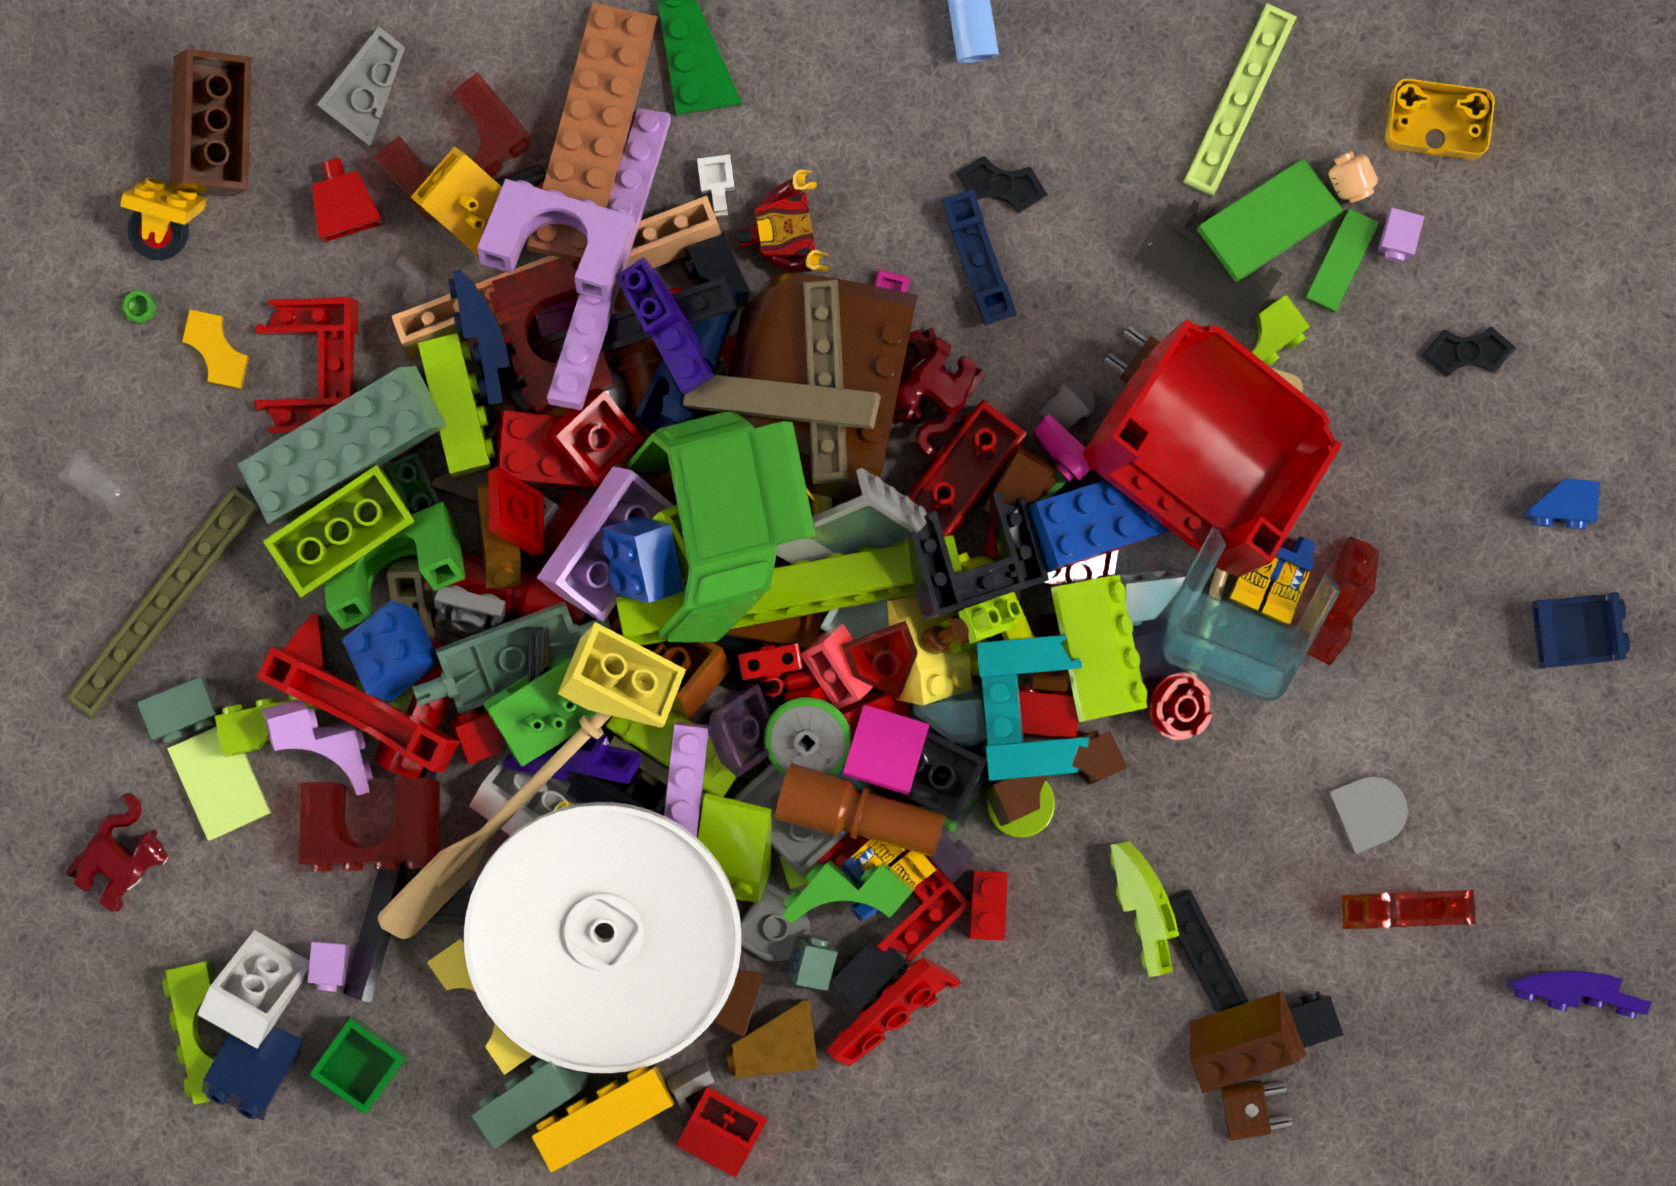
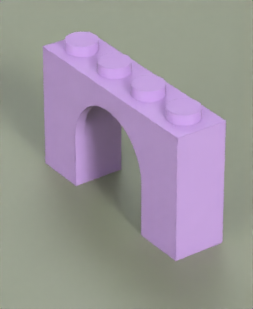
(526, 208)

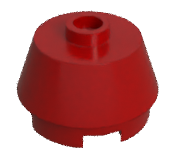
(1179, 706)

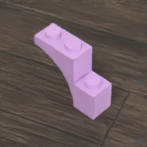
(294, 728)

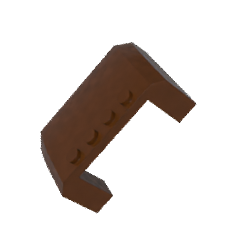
(874, 348)

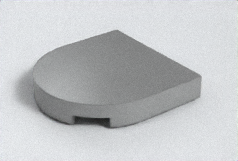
(1370, 811)
(767, 931)

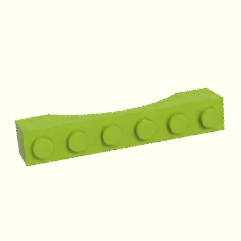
(246, 729)

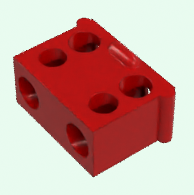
(770, 661)

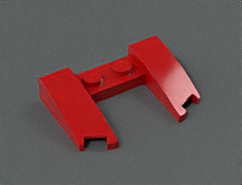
(335, 324)
(938, 908)

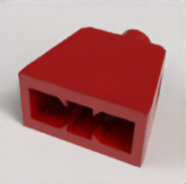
(343, 203)

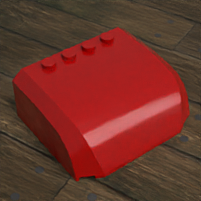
(1215, 443)

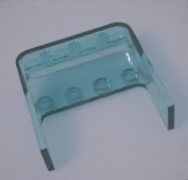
(1235, 643)

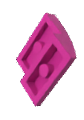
(886, 749)

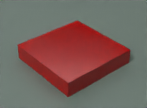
(516, 511)

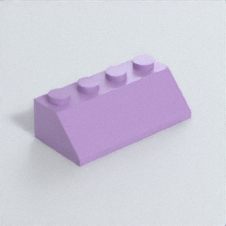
(579, 565)

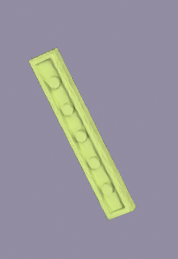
(1239, 99)

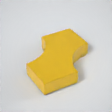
(207, 335)

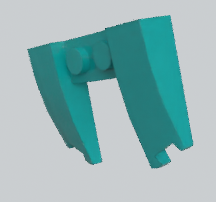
(1006, 752)

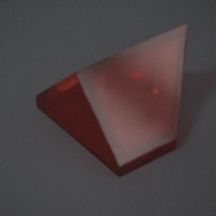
(883, 658)

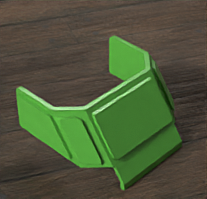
(736, 502)

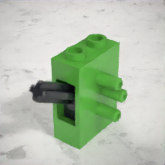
(530, 710)

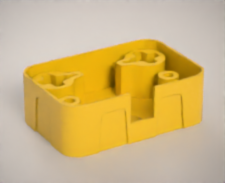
(1443, 109)

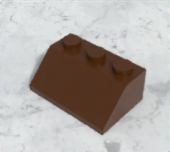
(1244, 1042)

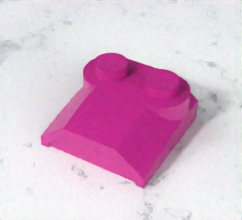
(1062, 450)

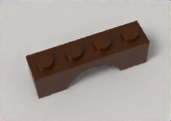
(1021, 796)

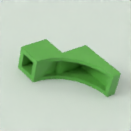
(828, 883)

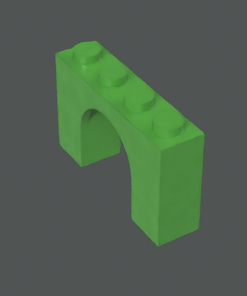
(431, 537)

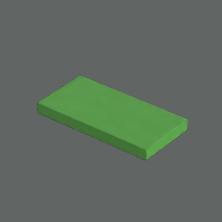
(1270, 220)

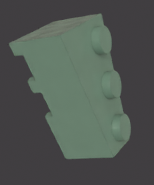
(527, 1100)

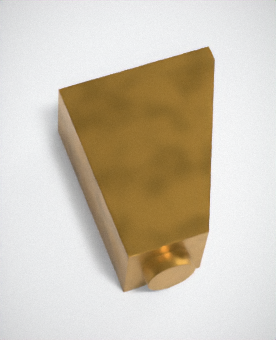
(499, 557)
(777, 1045)

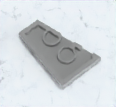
(364, 86)

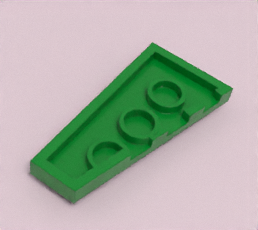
(694, 62)

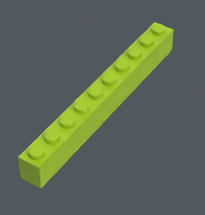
(798, 590)

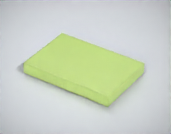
(218, 786)

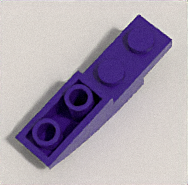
(666, 324)
(592, 759)
(1567, 987)

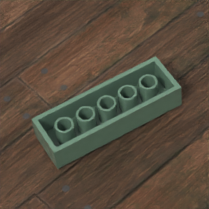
(342, 444)

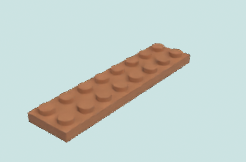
(596, 118)

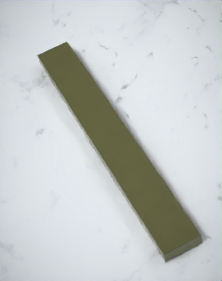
(162, 602)

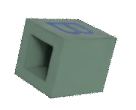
(812, 962)

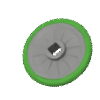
(812, 718)

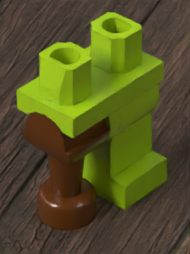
(973, 625)

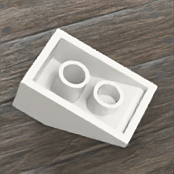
(254, 988)

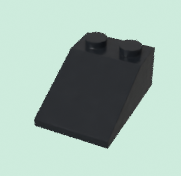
(947, 779)

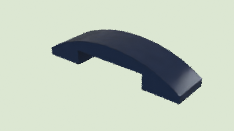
(978, 257)

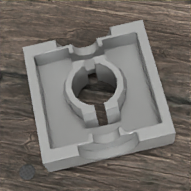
(467, 612)

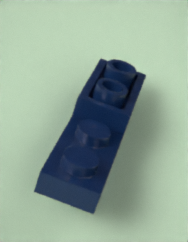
(479, 321)

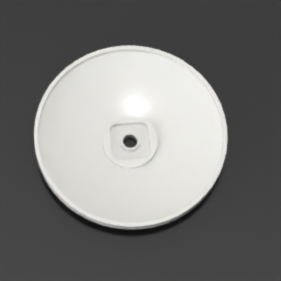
(590, 997)

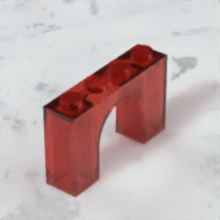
(499, 139)
(520, 299)
(410, 841)

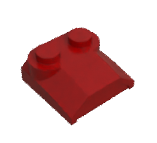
(596, 435)

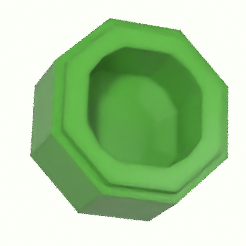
(139, 307)

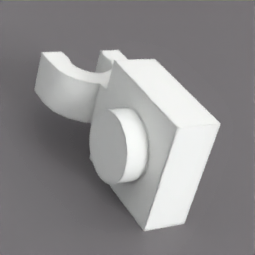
(716, 178)

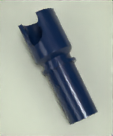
(663, 399)

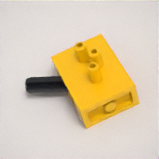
(464, 195)

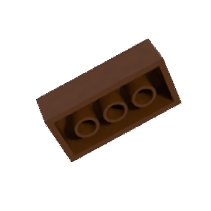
(210, 122)

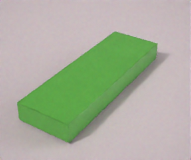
(1342, 260)

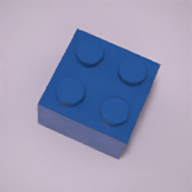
(642, 559)
(391, 651)

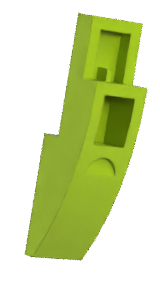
(1142, 891)

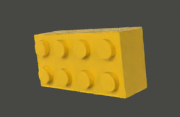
(603, 1118)

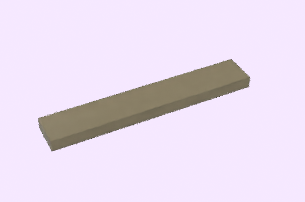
(825, 370)
(786, 401)

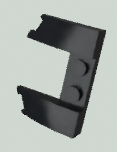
(1018, 565)

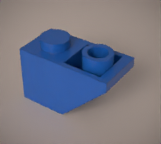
(1568, 502)

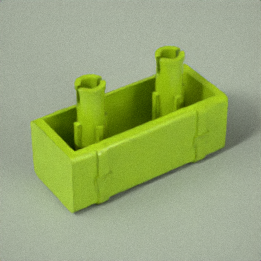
(657, 745)

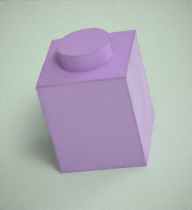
(1400, 235)
(328, 965)

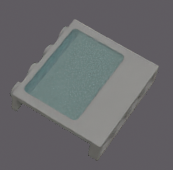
(870, 520)

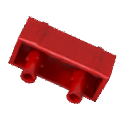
(967, 466)

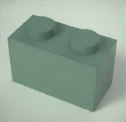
(179, 710)

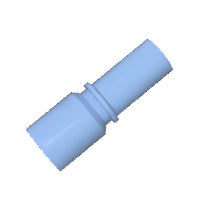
(973, 30)

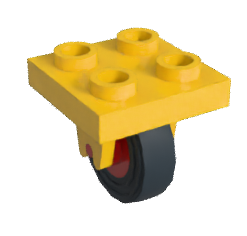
(160, 217)

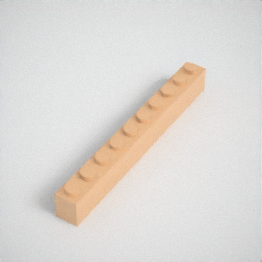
(657, 239)

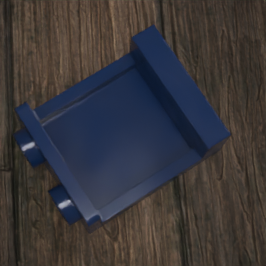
(1580, 630)
(251, 1075)

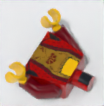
(785, 228)

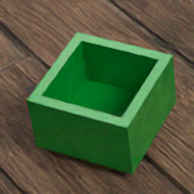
(359, 1065)

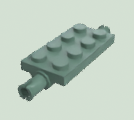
(498, 657)

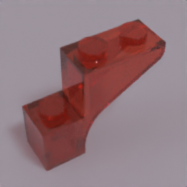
(1356, 579)
(1408, 909)

